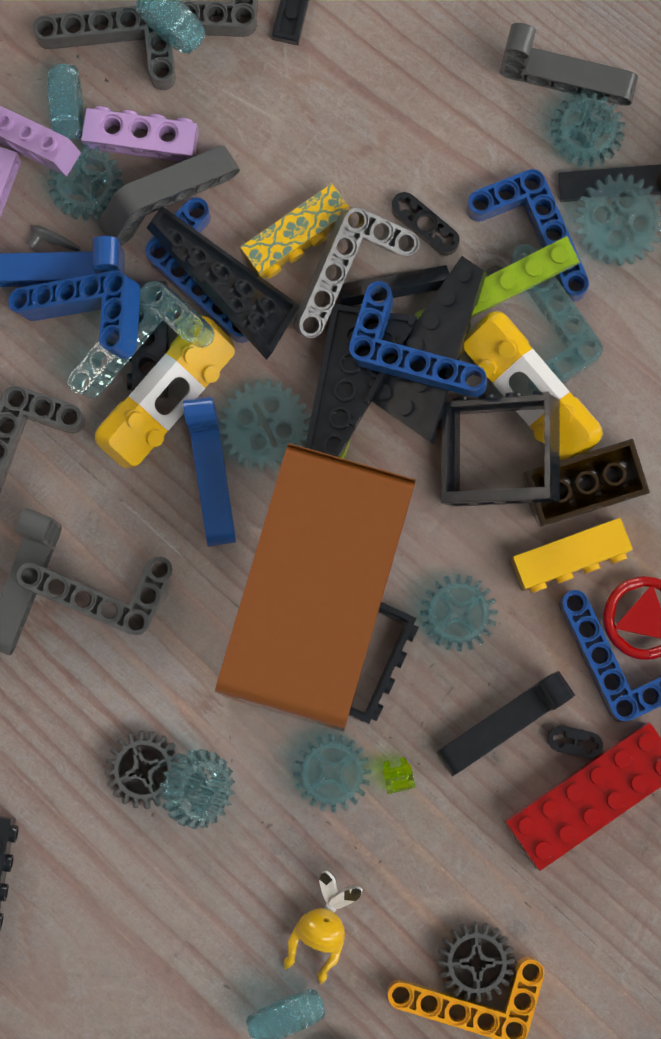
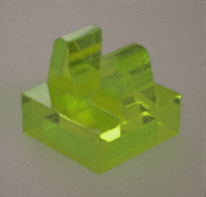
(399, 777)

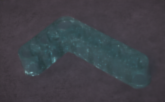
(153, 313)
(558, 320)

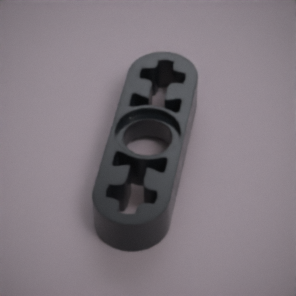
(405, 215)

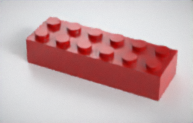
(589, 797)

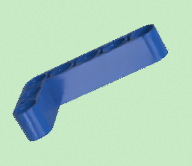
(540, 223)
(46, 267)
(185, 283)
(107, 291)
(406, 355)
(210, 470)
(610, 664)

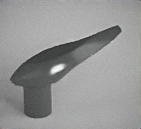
(42, 233)

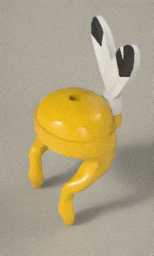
(322, 926)

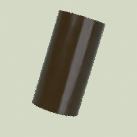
(591, 482)

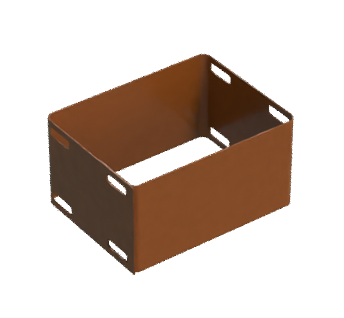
(315, 587)

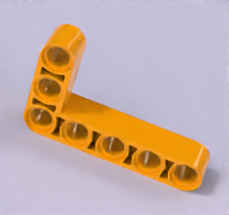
(473, 1010)

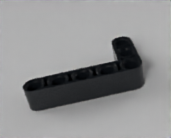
(505, 722)

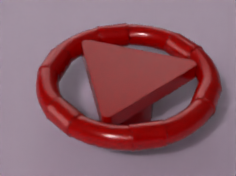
(641, 618)

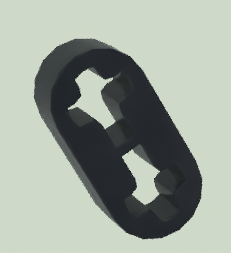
(574, 749)

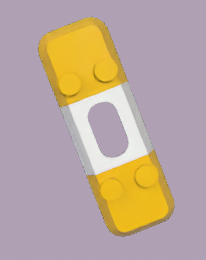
(502, 351)
(135, 424)

